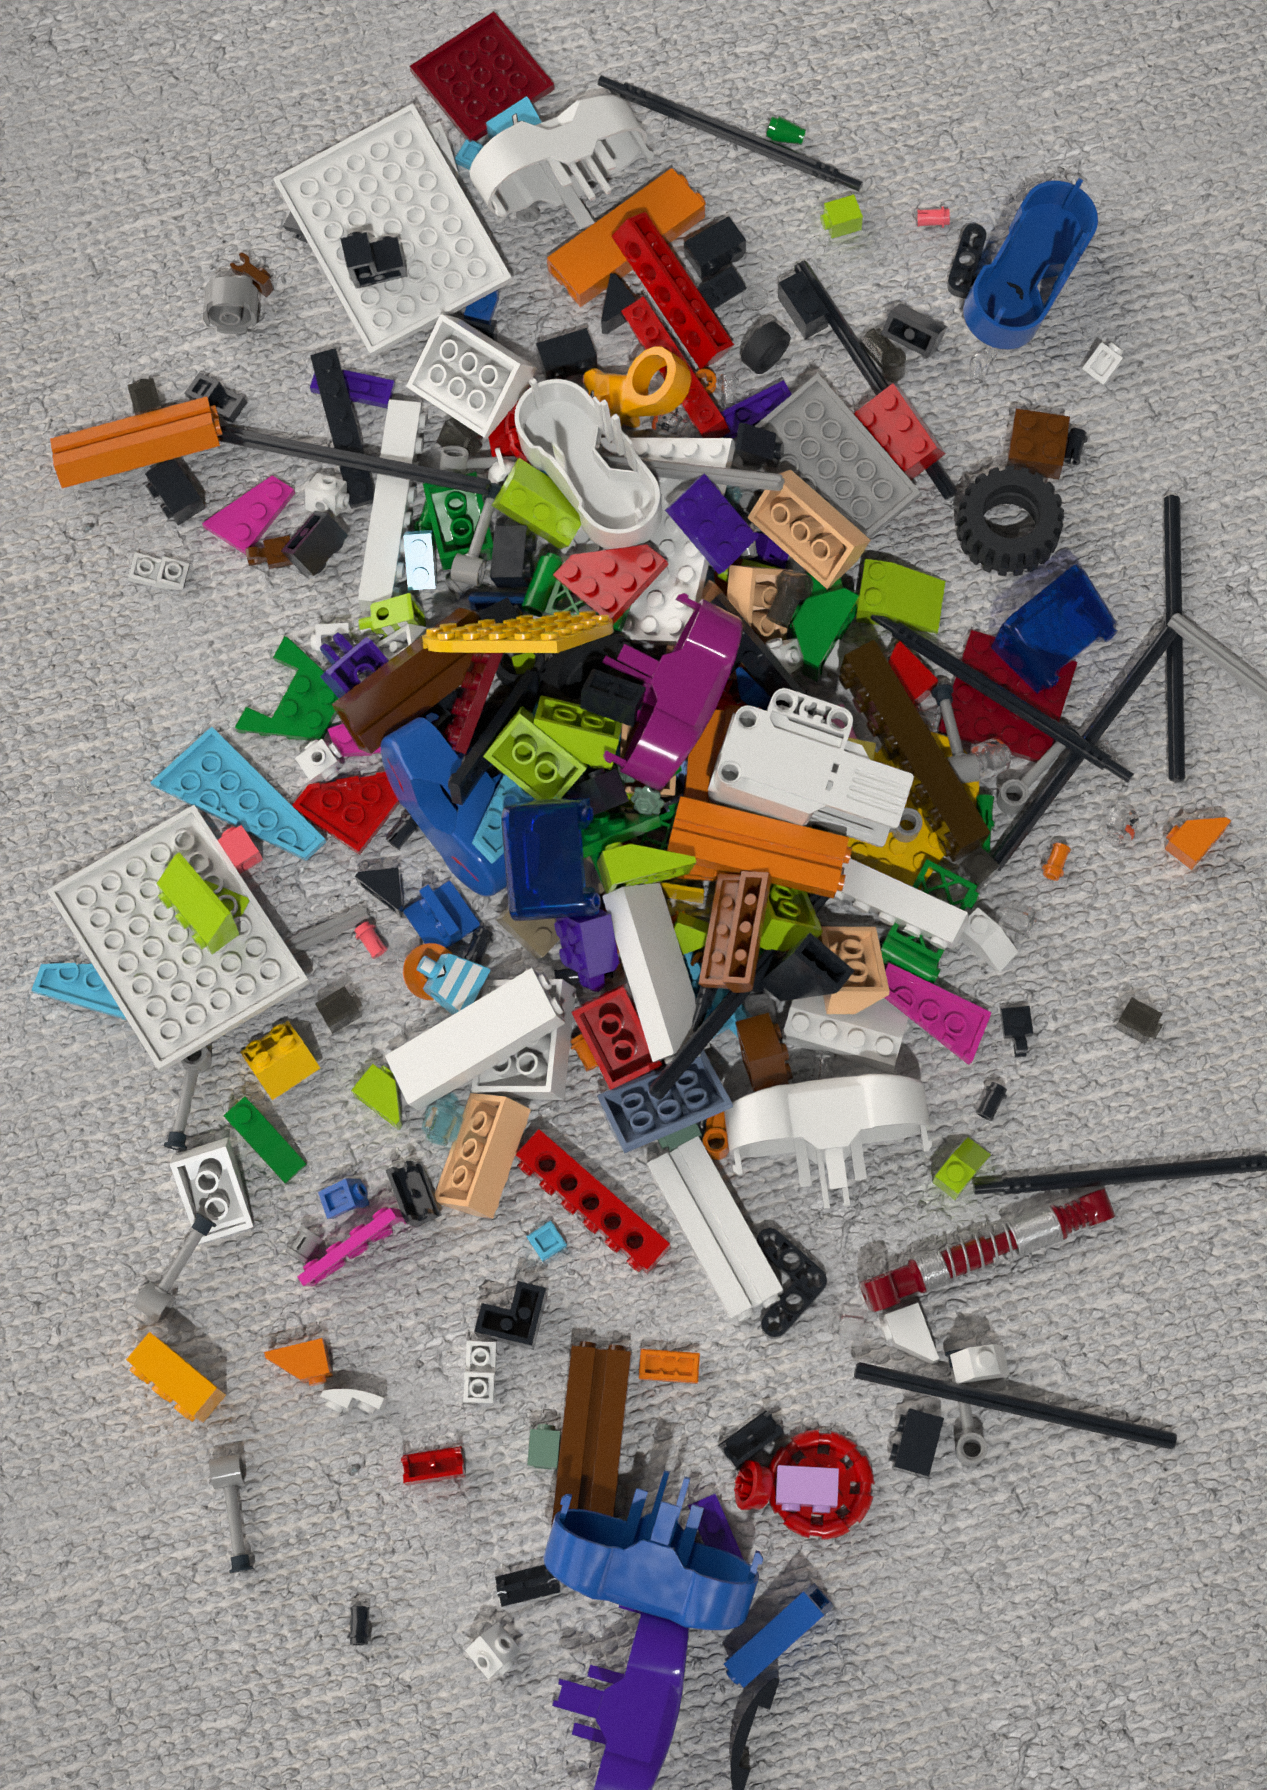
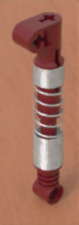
(1021, 1235)

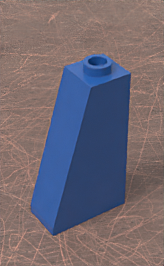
(778, 1635)

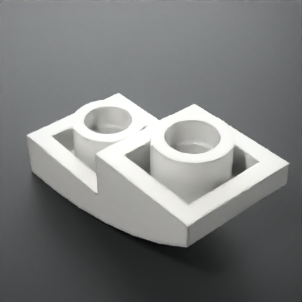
(158, 573)
(480, 1371)
(345, 1398)

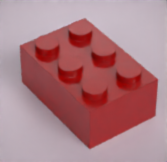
(900, 431)
(615, 1036)

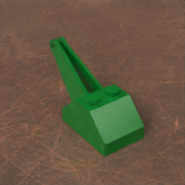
(821, 623)

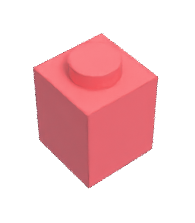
(240, 848)

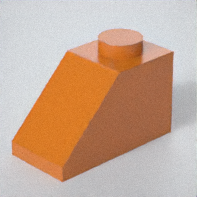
(1194, 839)
(304, 1361)

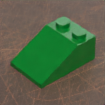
(454, 522)

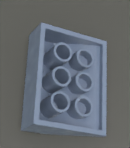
(641, 1118)

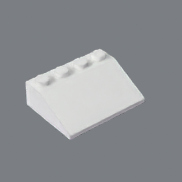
(469, 375)
(863, 1038)
(539, 1068)

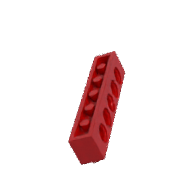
(672, 290)
(697, 402)
(541, 1148)

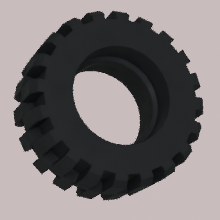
(1014, 488)
(570, 668)

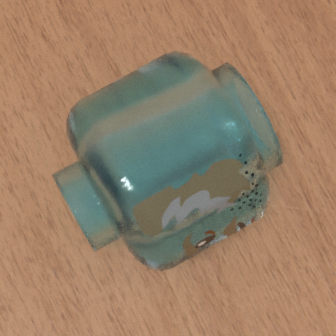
(442, 1123)

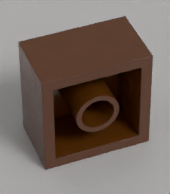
(1038, 442)
(762, 1052)

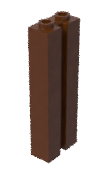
(403, 688)
(593, 1428)

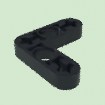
(968, 273)
(799, 1286)

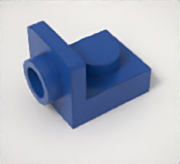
(482, 309)
(343, 1197)

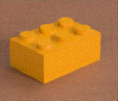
(174, 1378)

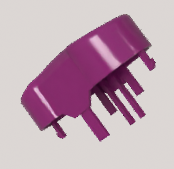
(679, 692)

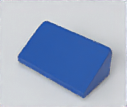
(486, 599)
(751, 691)

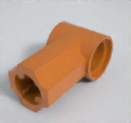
(716, 1130)

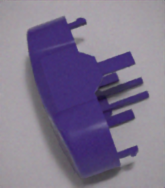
(638, 1709)

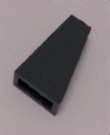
(806, 972)

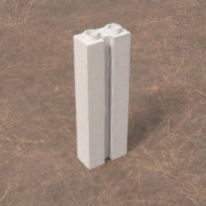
(653, 967)
(475, 1038)
(715, 1230)

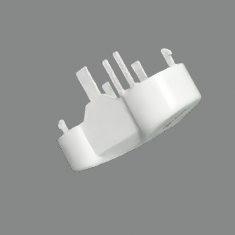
(559, 157)
(562, 436)
(827, 1123)

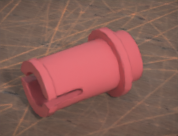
(934, 217)
(370, 939)

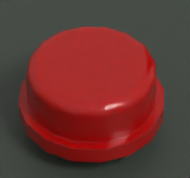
(753, 1486)

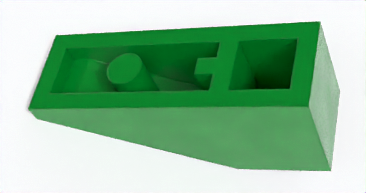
(264, 1140)

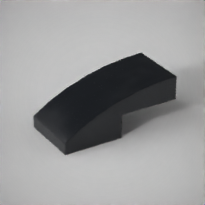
(227, 402)

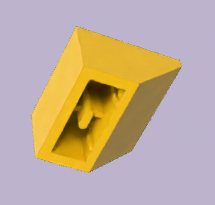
(280, 1059)

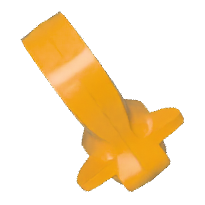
(628, 393)

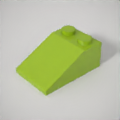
(900, 595)
(578, 730)
(640, 865)

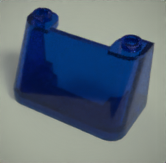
(1054, 628)
(547, 859)

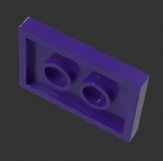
(711, 523)

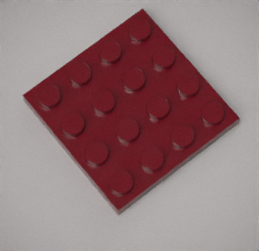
(480, 75)
(469, 706)
(983, 719)

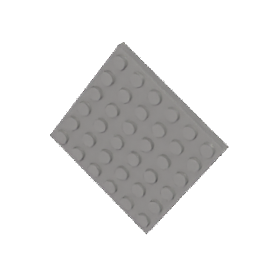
(835, 459)

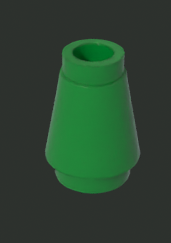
(784, 131)

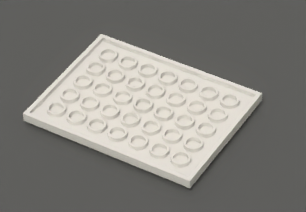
(400, 187)
(656, 614)
(151, 965)

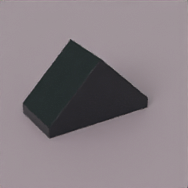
(616, 300)
(384, 886)

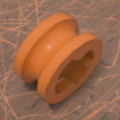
(710, 377)

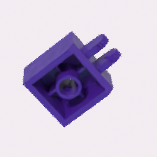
(362, 658)
(588, 947)

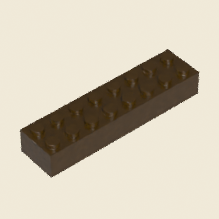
(913, 750)

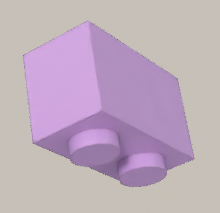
(807, 1487)

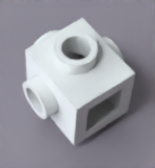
(326, 495)
(786, 652)
(320, 761)
(494, 1651)

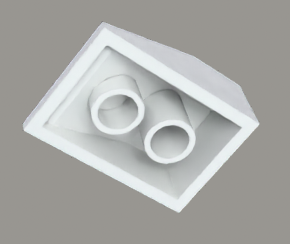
(212, 1187)

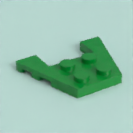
(304, 709)

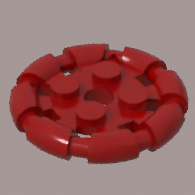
(860, 1472)

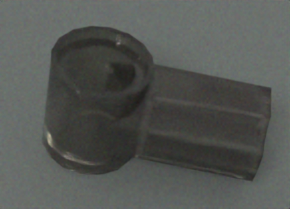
(885, 353)
(791, 589)

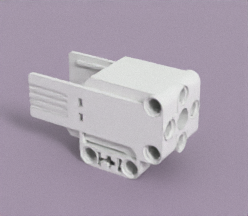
(807, 770)

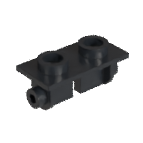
(526, 1585)

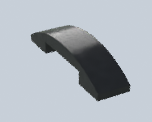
(763, 1699)

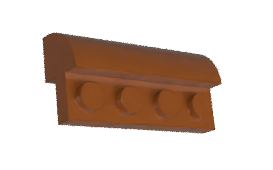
(735, 931)

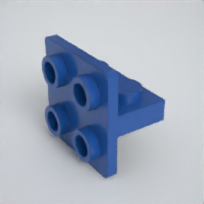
(441, 916)

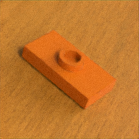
(669, 1366)

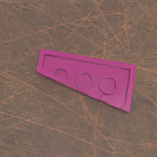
(940, 1013)
(378, 1229)

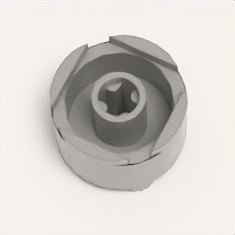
(230, 303)

